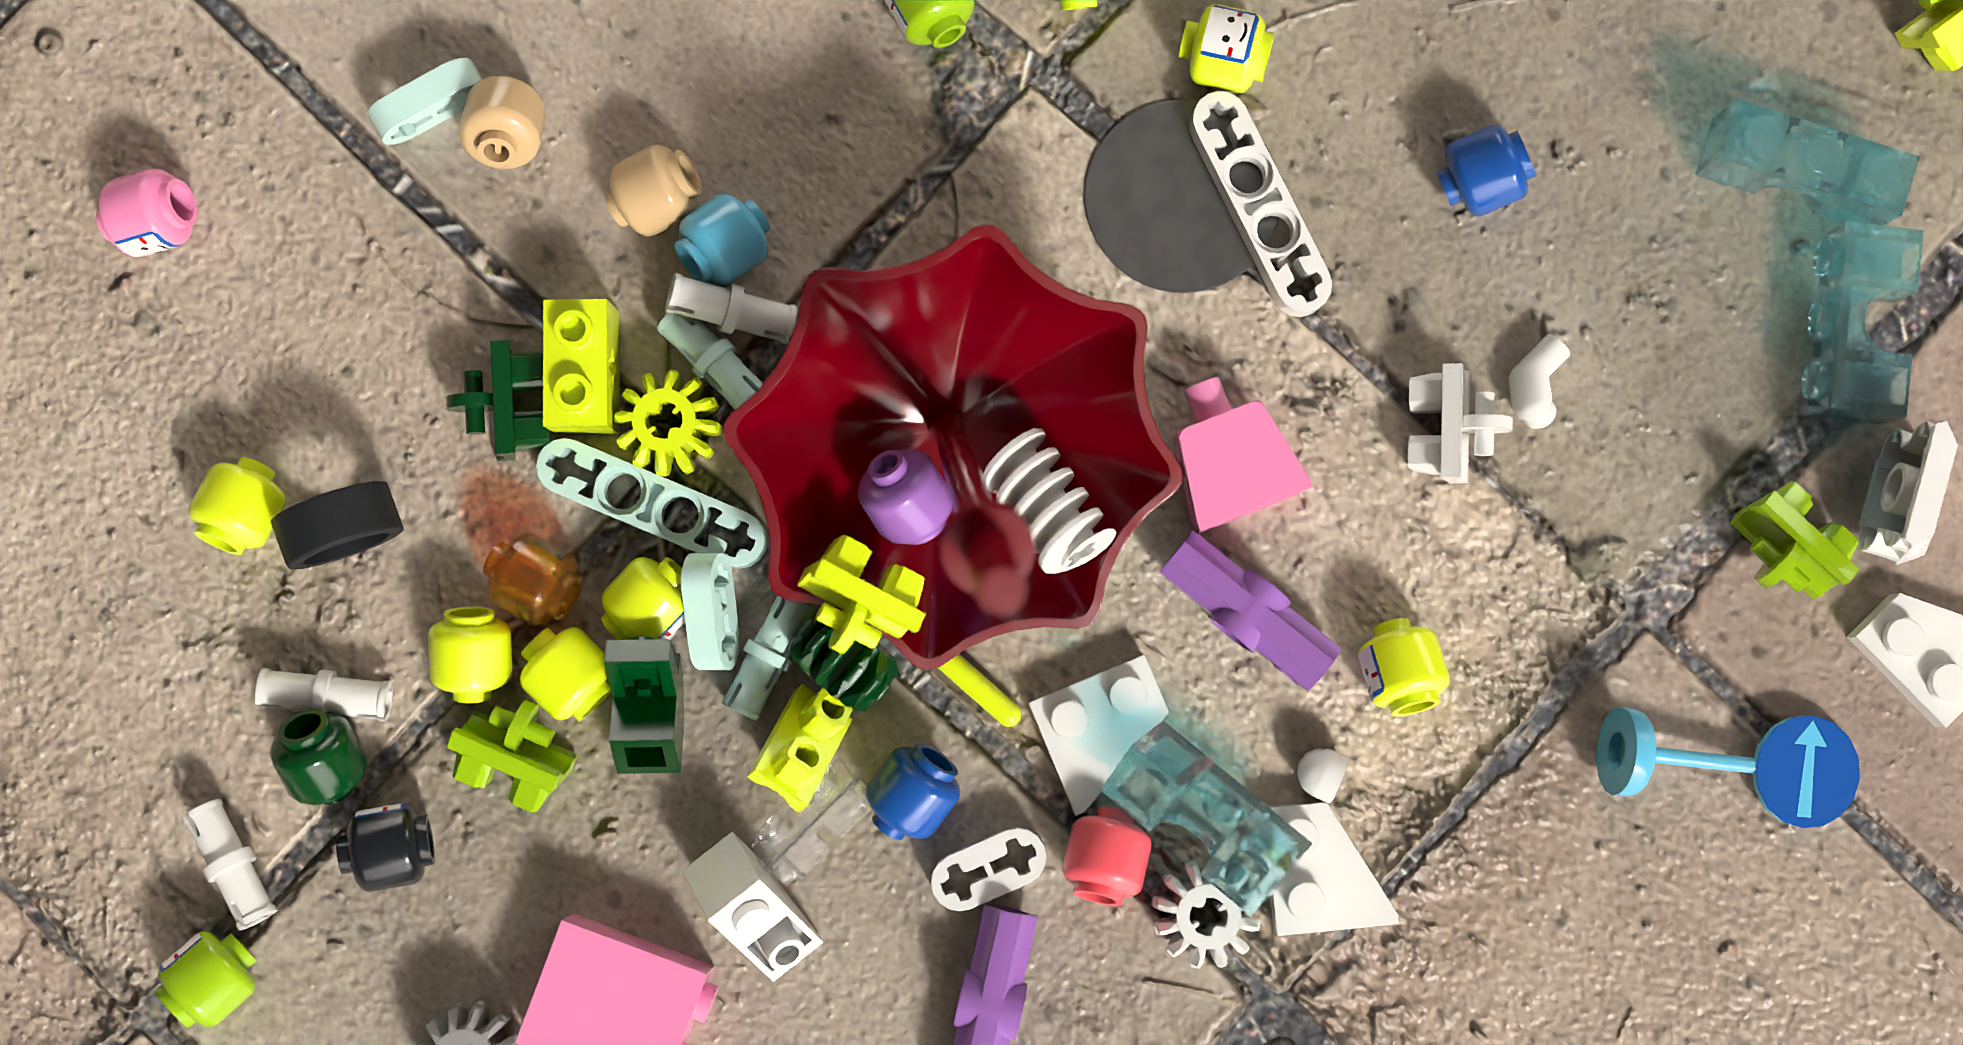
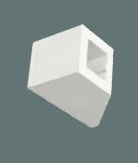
(750, 907)

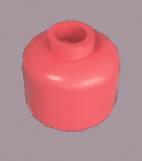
(1106, 857)

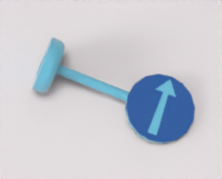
(1800, 768)

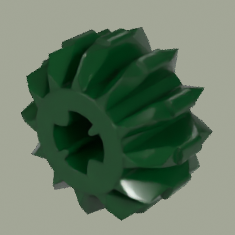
(852, 677)

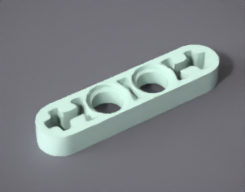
(651, 506)

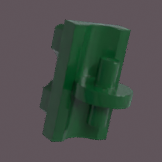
(510, 372)

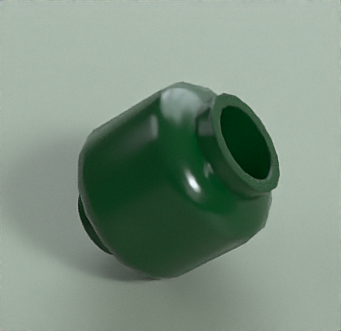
(318, 757)

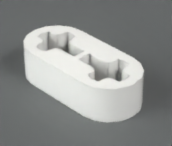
(995, 882)

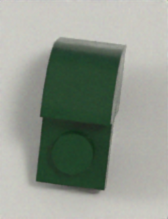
(645, 705)

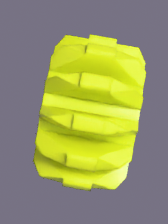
(655, 407)

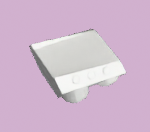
(1907, 492)

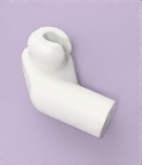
(1530, 382)

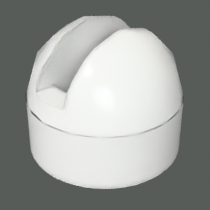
(1321, 773)

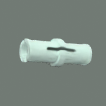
(710, 357)
(766, 657)

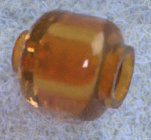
(532, 579)

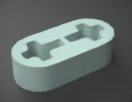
(424, 101)
(710, 611)

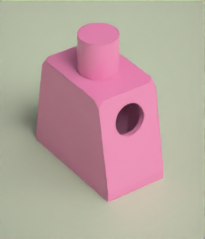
(1233, 459)

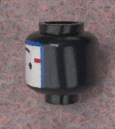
(386, 847)

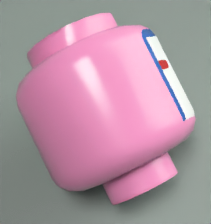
(146, 212)

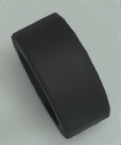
(337, 524)

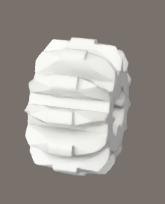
(1216, 932)

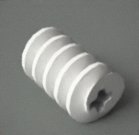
(1058, 528)

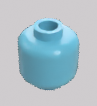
(722, 240)

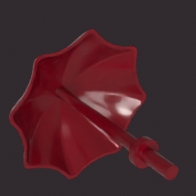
(954, 365)

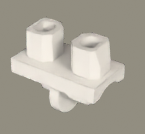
(1450, 395)

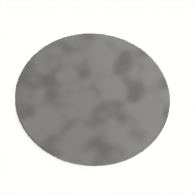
(1159, 206)

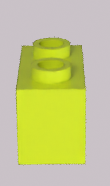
(581, 366)

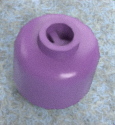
(905, 496)

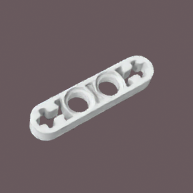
(1269, 200)

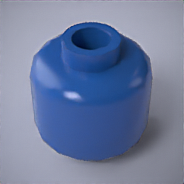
(1486, 170)
(913, 792)

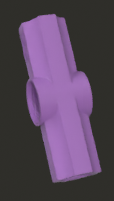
(1250, 611)
(994, 986)

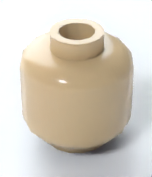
(502, 122)
(653, 190)

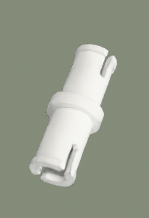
(731, 308)
(324, 693)
(229, 864)

